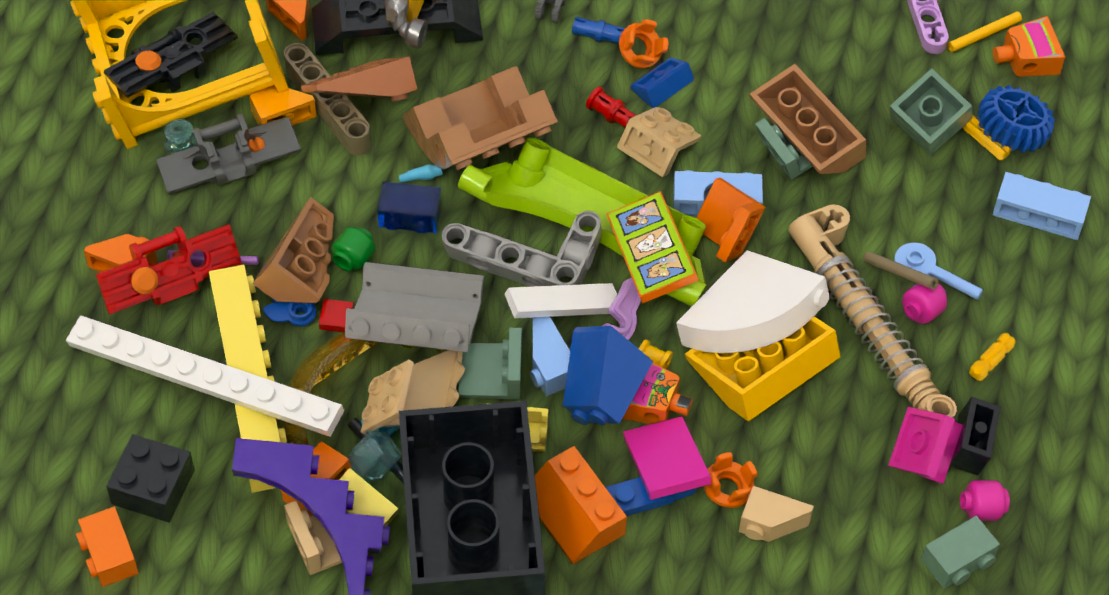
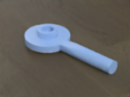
(923, 259)

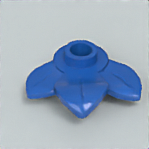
(288, 312)

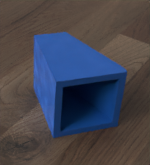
(602, 375)

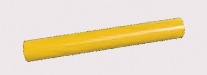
(984, 31)

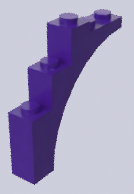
(290, 470)

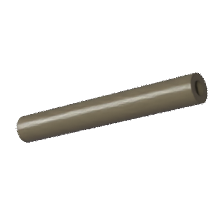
(901, 270)

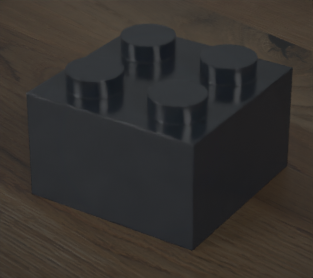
(150, 478)

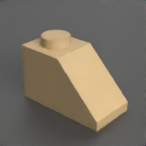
(773, 515)

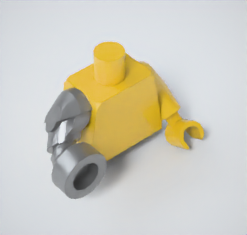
(403, 18)

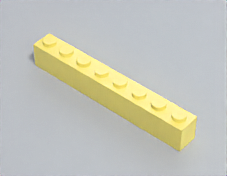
(243, 349)

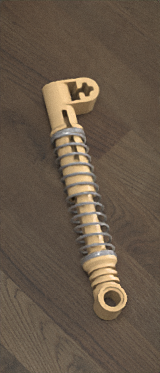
(819, 248)

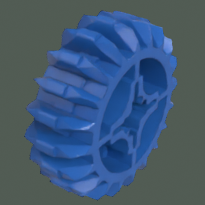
(1015, 119)

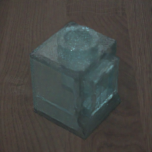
(374, 455)

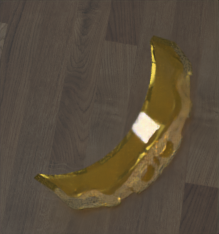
(321, 364)

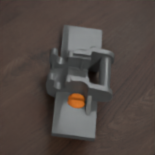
(231, 162)

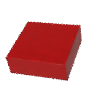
(334, 315)

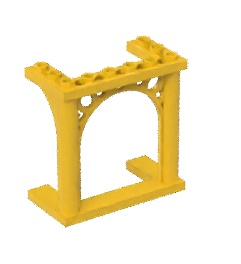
(131, 120)

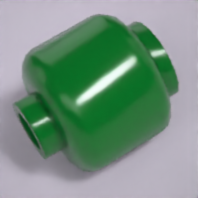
(353, 249)

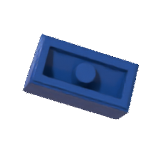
(663, 81)

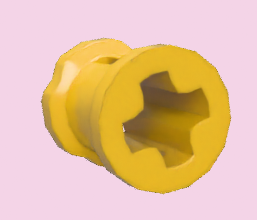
(656, 355)

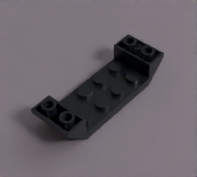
(362, 18)

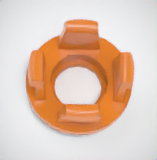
(654, 45)
(741, 475)

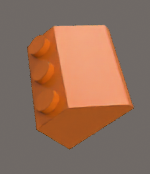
(577, 506)

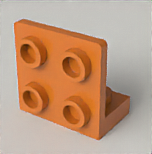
(729, 218)

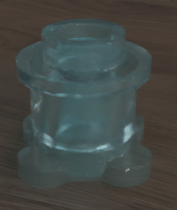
(179, 136)

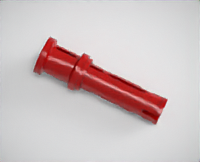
(612, 109)

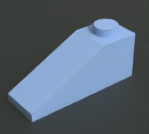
(549, 356)

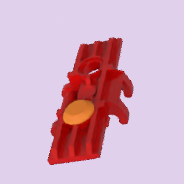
(169, 279)

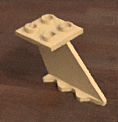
(411, 388)

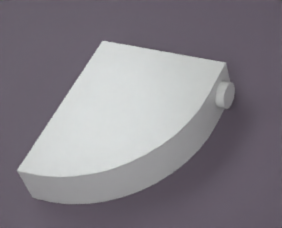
(753, 306)

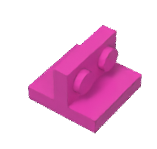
(926, 444)

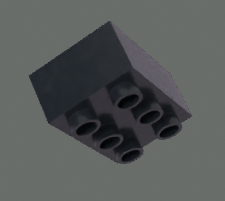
(471, 501)

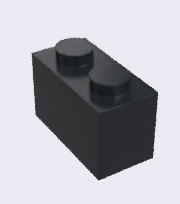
(977, 435)

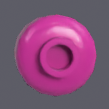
(924, 303)
(985, 499)

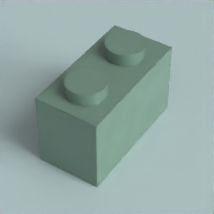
(960, 553)

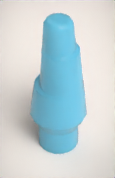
(425, 172)

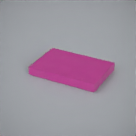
(666, 458)

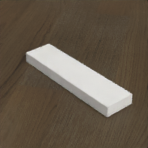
(560, 300)

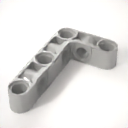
(532, 265)

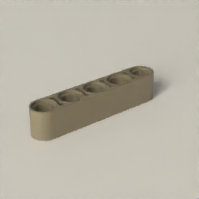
(334, 109)

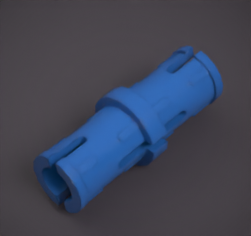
(597, 30)

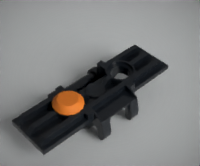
(171, 56)

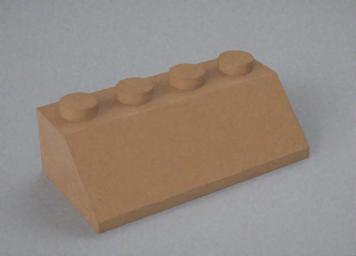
(810, 121)

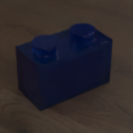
(409, 207)

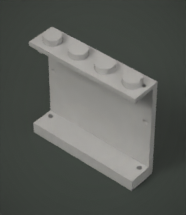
(416, 307)

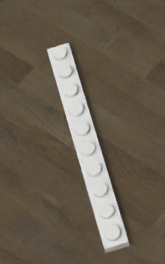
(206, 375)

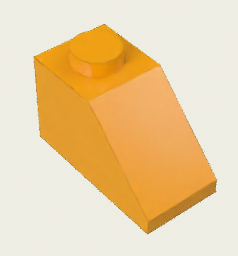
(270, 105)

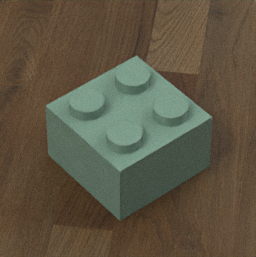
(931, 112)

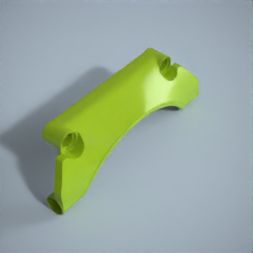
(561, 187)

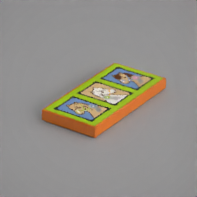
(652, 247)

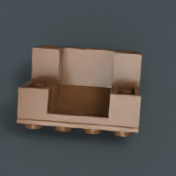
(479, 120)

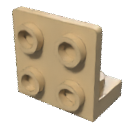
(656, 139)
(311, 539)

